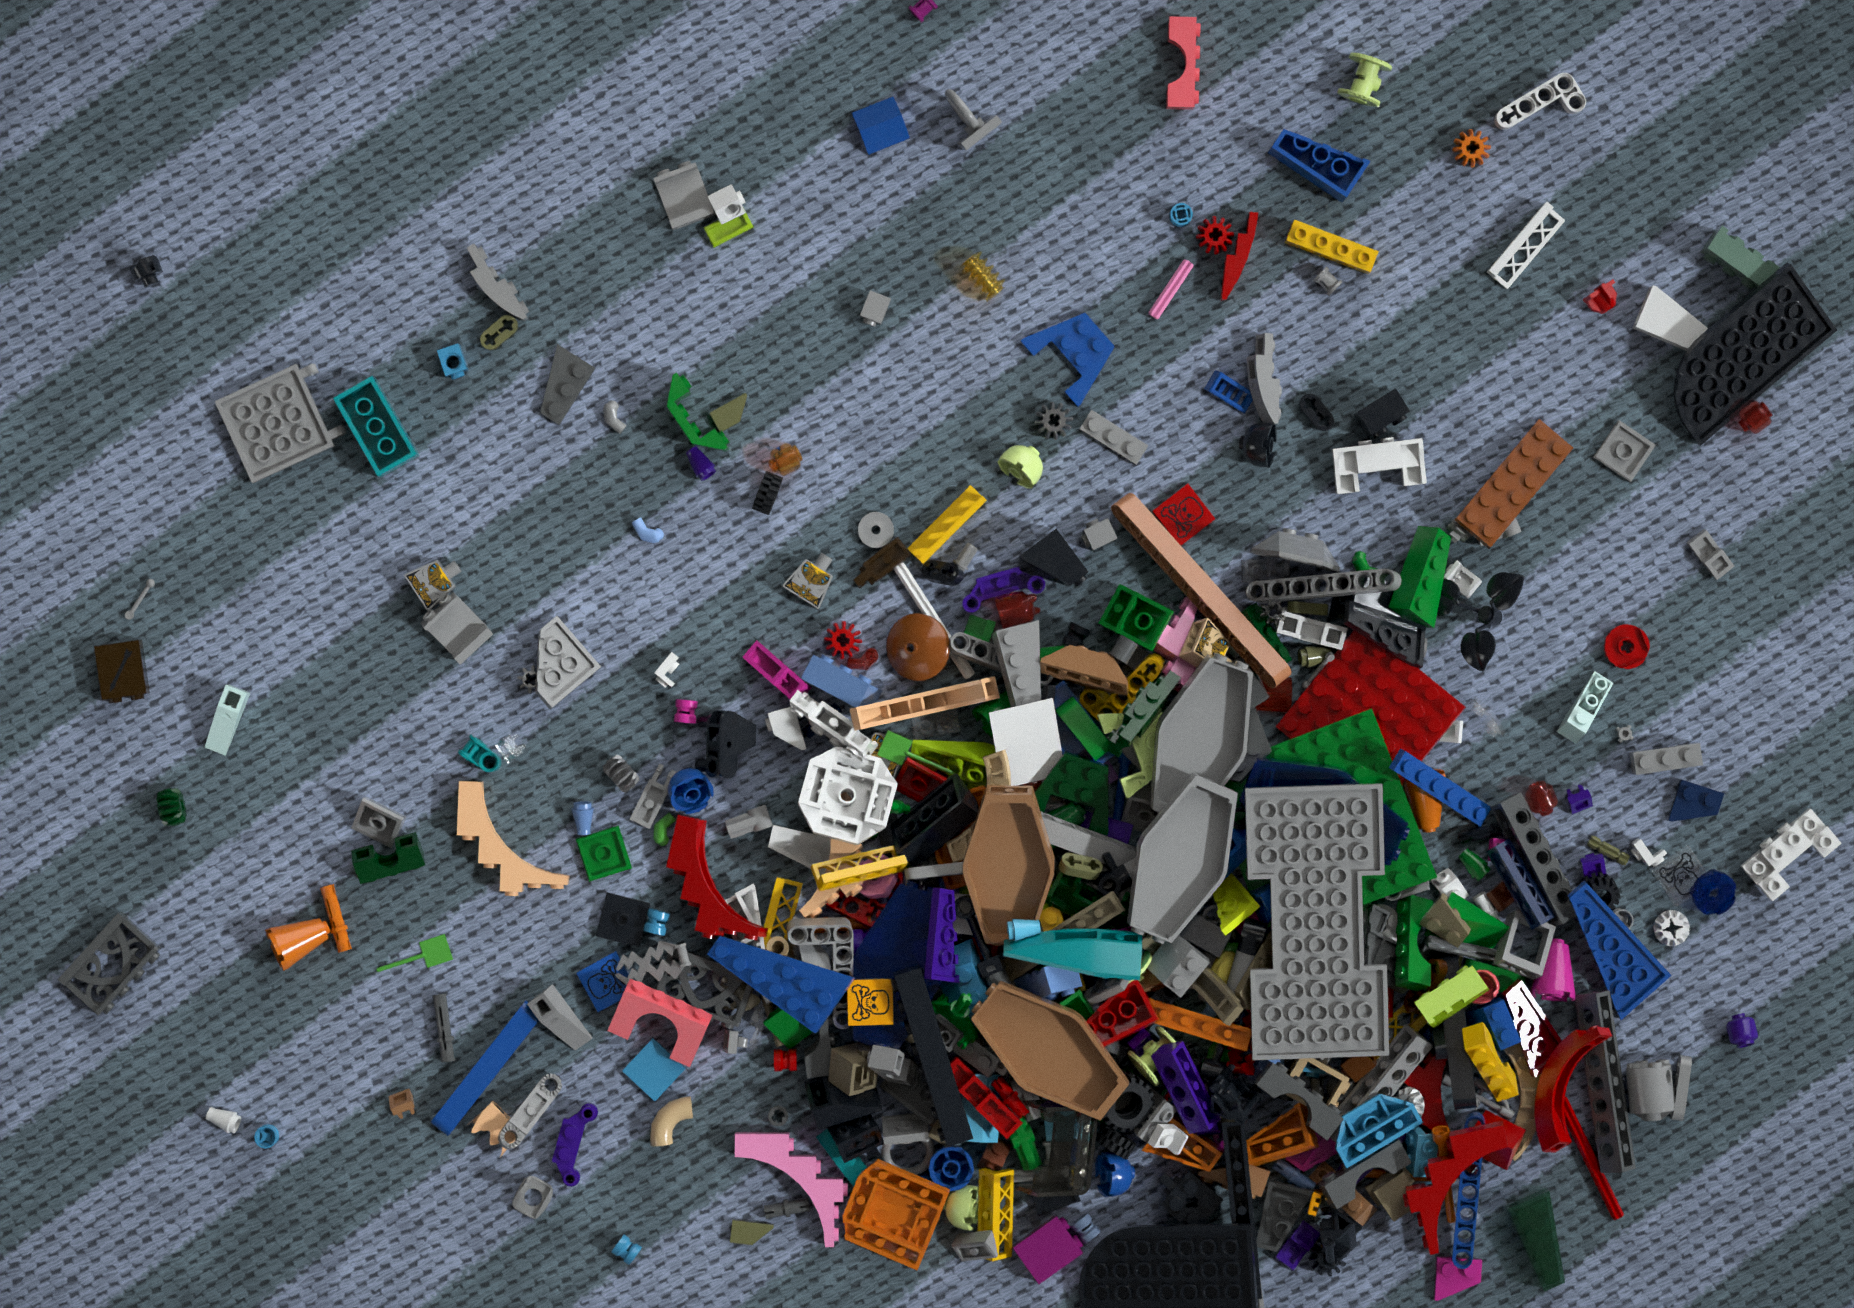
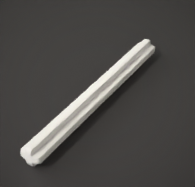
(926, 608)

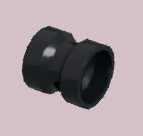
(1072, 640)

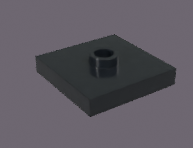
(623, 919)

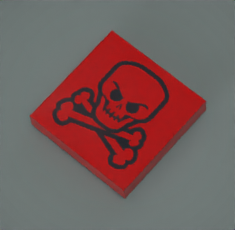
(1183, 514)

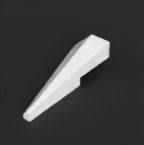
(746, 905)

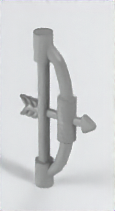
(1504, 1110)

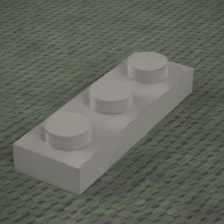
(1113, 437)

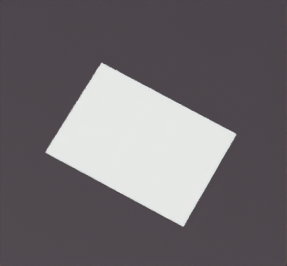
(1030, 739)

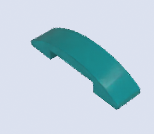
(851, 1168)

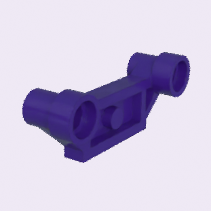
(1000, 584)
(569, 1143)

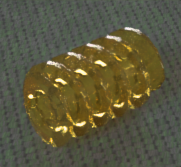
(983, 276)

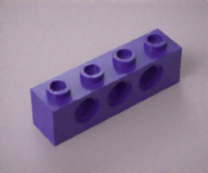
(1185, 1086)

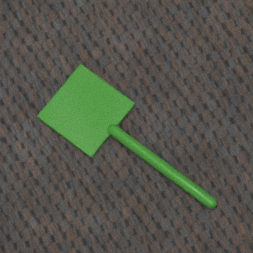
(897, 747)
(433, 950)

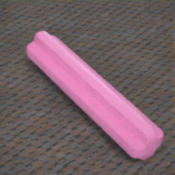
(1170, 289)

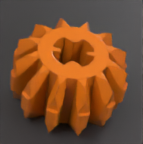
(1477, 154)

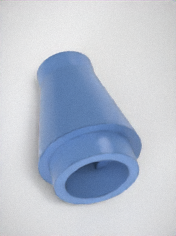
(583, 816)

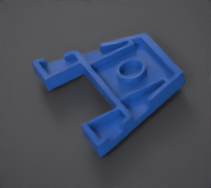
(1083, 347)

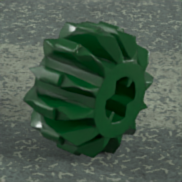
(171, 806)

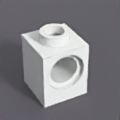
(727, 204)

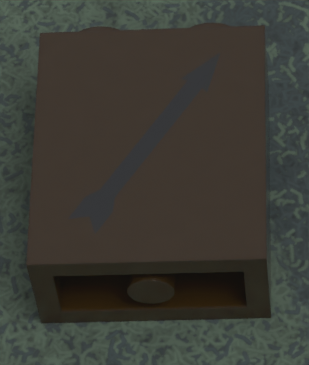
(122, 671)

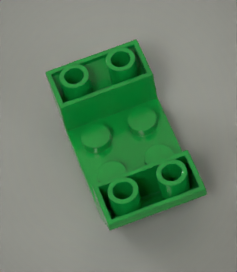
(678, 391)

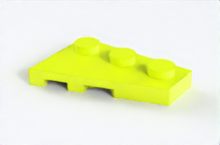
(1233, 903)

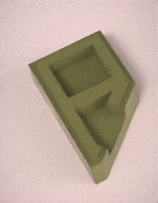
(729, 413)
(748, 1232)

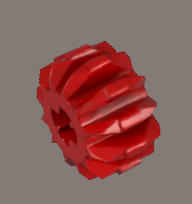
(1209, 229)
(837, 645)

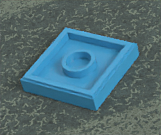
(653, 1069)

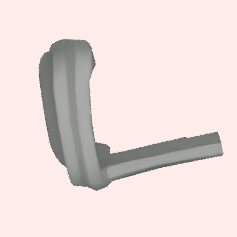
(519, 1199)

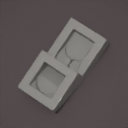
(1710, 554)

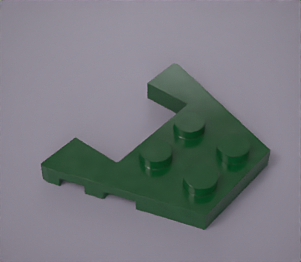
(1081, 782)

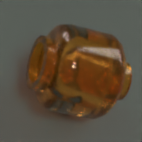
(785, 459)

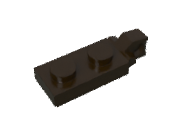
(882, 563)

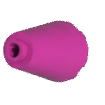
(1557, 977)

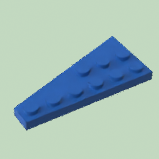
(1622, 959)
(793, 985)

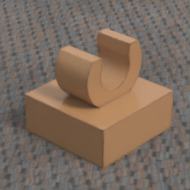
(401, 1102)

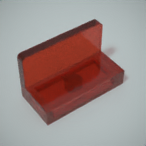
(1279, 697)

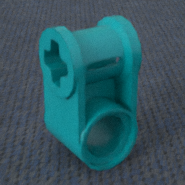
(479, 754)

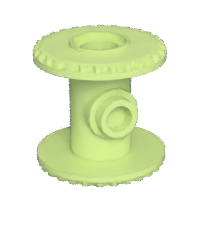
(1367, 79)
(1145, 1063)

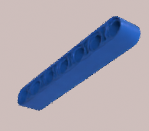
(485, 1070)
(1467, 1201)

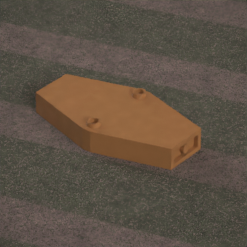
(1007, 860)
(1049, 1049)

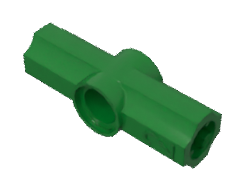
(1023, 1142)

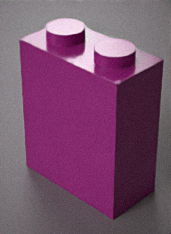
(1048, 1248)

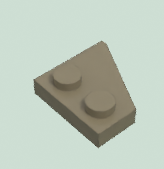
(1445, 922)

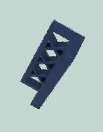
(1517, 886)

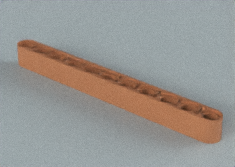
(1201, 590)

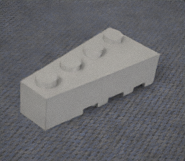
(1020, 662)

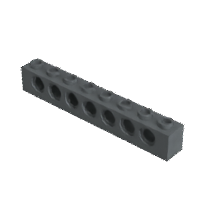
(1606, 1086)

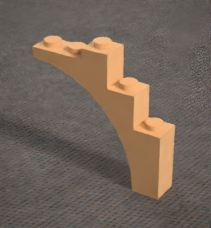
(924, 703)
(514, 871)
(820, 898)

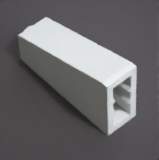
(1667, 320)

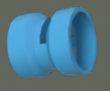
(1180, 214)
(656, 922)
(266, 1136)
(623, 1245)

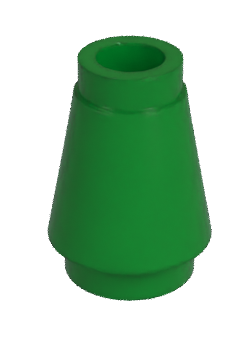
(1474, 864)

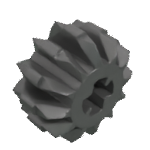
(1061, 421)
(621, 773)

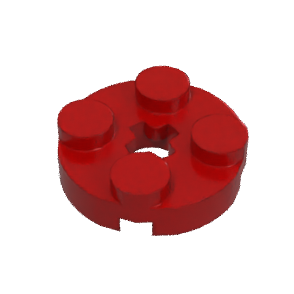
(1621, 658)

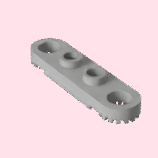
(529, 1111)

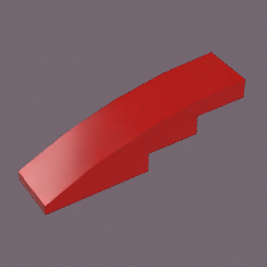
(1235, 263)
(984, 1099)

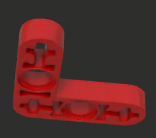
(864, 908)

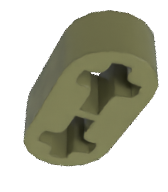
(494, 328)
(1307, 608)
(1080, 866)

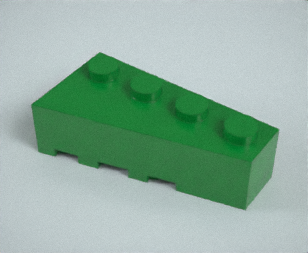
(1422, 577)

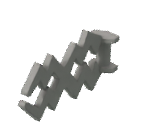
(645, 966)

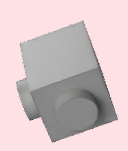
(1098, 534)

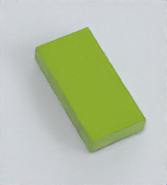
(722, 233)

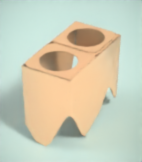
(493, 1120)

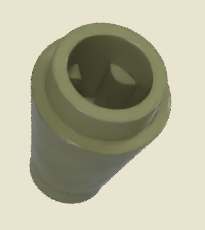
(1312, 656)

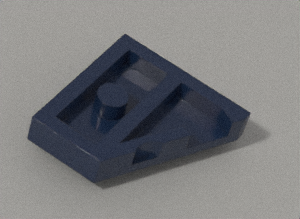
(1694, 802)

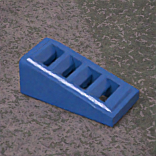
(1213, 382)

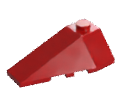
(1123, 1014)

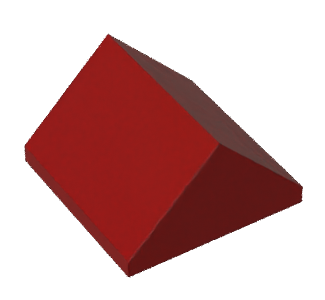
(917, 780)
(1514, 1137)

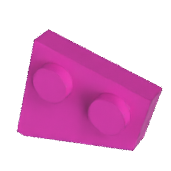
(1312, 1157)
(1452, 1279)

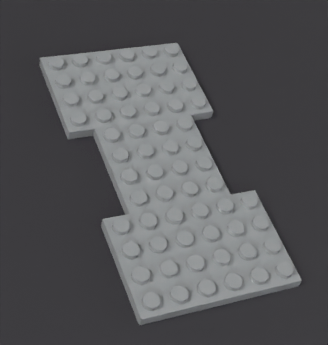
(1314, 852)

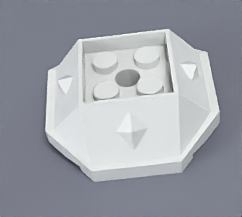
(864, 779)

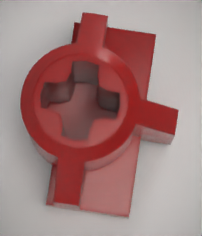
(1602, 298)

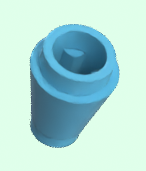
(1021, 928)

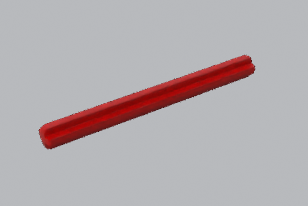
(1591, 1162)

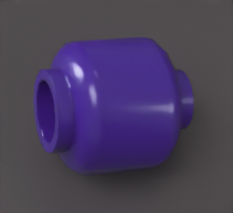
(1742, 1030)

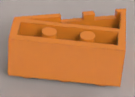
(1282, 1138)
(1197, 1151)

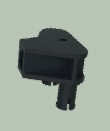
(732, 736)

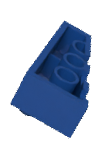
(1319, 163)

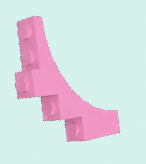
(1172, 641)
(823, 1191)

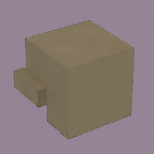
(850, 1069)
(1389, 1191)

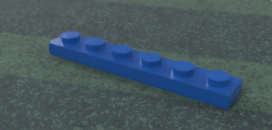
(1440, 787)

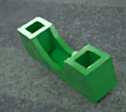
(1411, 968)

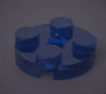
(1705, 884)

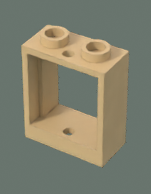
(1341, 1088)

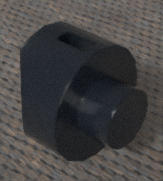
(146, 271)

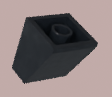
(1056, 559)
(1374, 600)

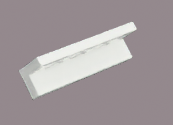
(1518, 242)

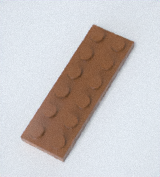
(1513, 483)

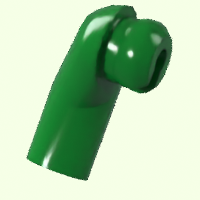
(1360, 562)

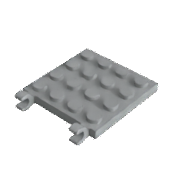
(276, 422)

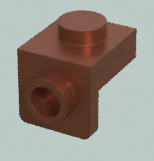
(1500, 896)
(995, 1155)

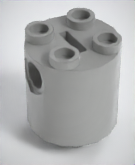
(1650, 1089)

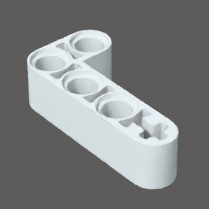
(1536, 104)

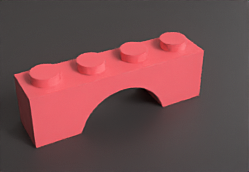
(1183, 34)

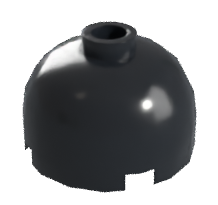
(1258, 444)

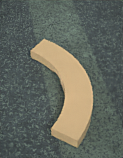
(997, 774)
(1528, 1087)

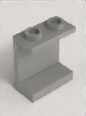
(683, 195)
(456, 627)
(1162, 1113)

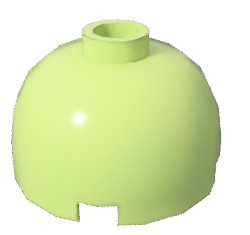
(1023, 464)
(962, 1207)

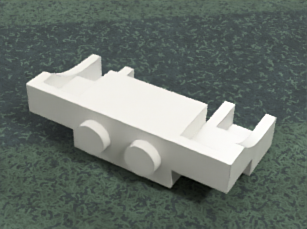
(1384, 456)
(832, 724)
(1784, 848)

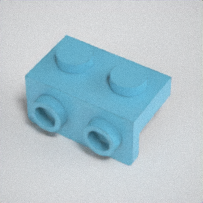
(1419, 1149)

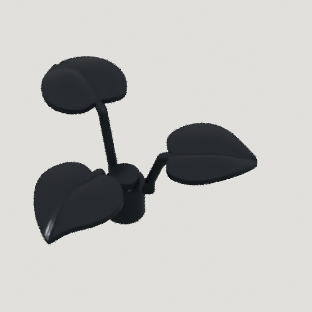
(1480, 646)

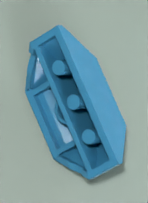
(969, 976)
(1374, 1126)

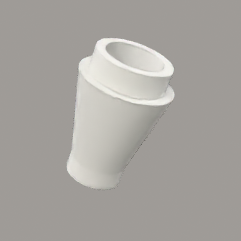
(226, 1120)

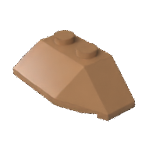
(1086, 669)

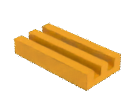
(1312, 1210)

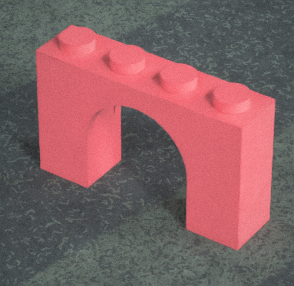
(642, 1000)

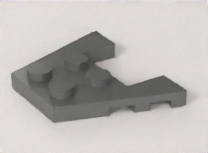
(1381, 949)

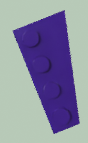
(941, 938)

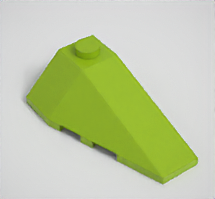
(958, 756)

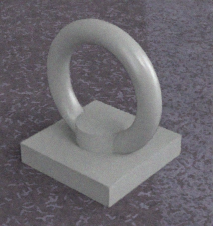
(975, 127)
(906, 1130)

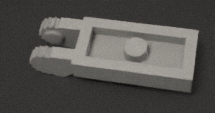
(651, 799)

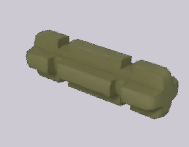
(1608, 850)

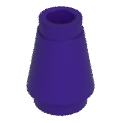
(701, 465)

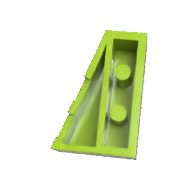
(1451, 996)

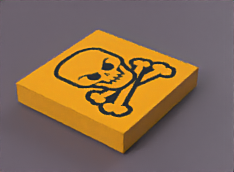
(870, 1002)

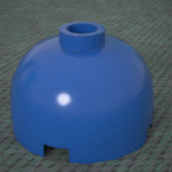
(689, 790)
(951, 1167)
(1115, 1174)

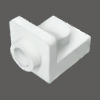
(668, 665)
(1168, 1137)

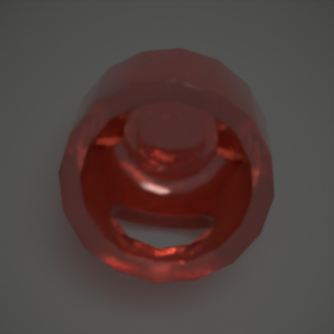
(1016, 608)

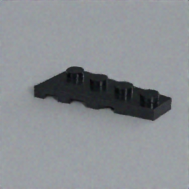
(1392, 633)

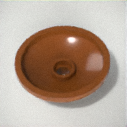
(929, 643)

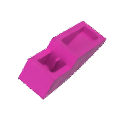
(775, 670)

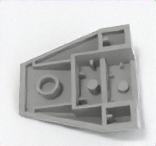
(1297, 548)

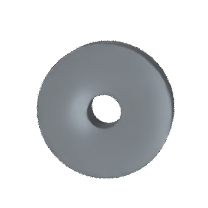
(875, 519)

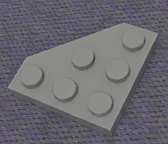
(560, 663)

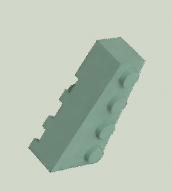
(1737, 259)

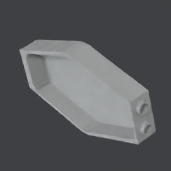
(1203, 728)
(1181, 858)

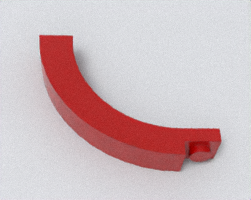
(1553, 1083)

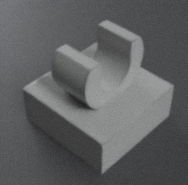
(732, 1041)

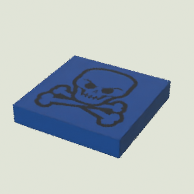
(602, 983)

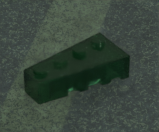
(1537, 1232)

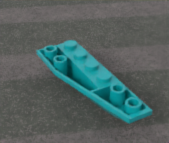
(1083, 951)

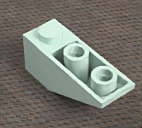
(1585, 708)
(226, 719)

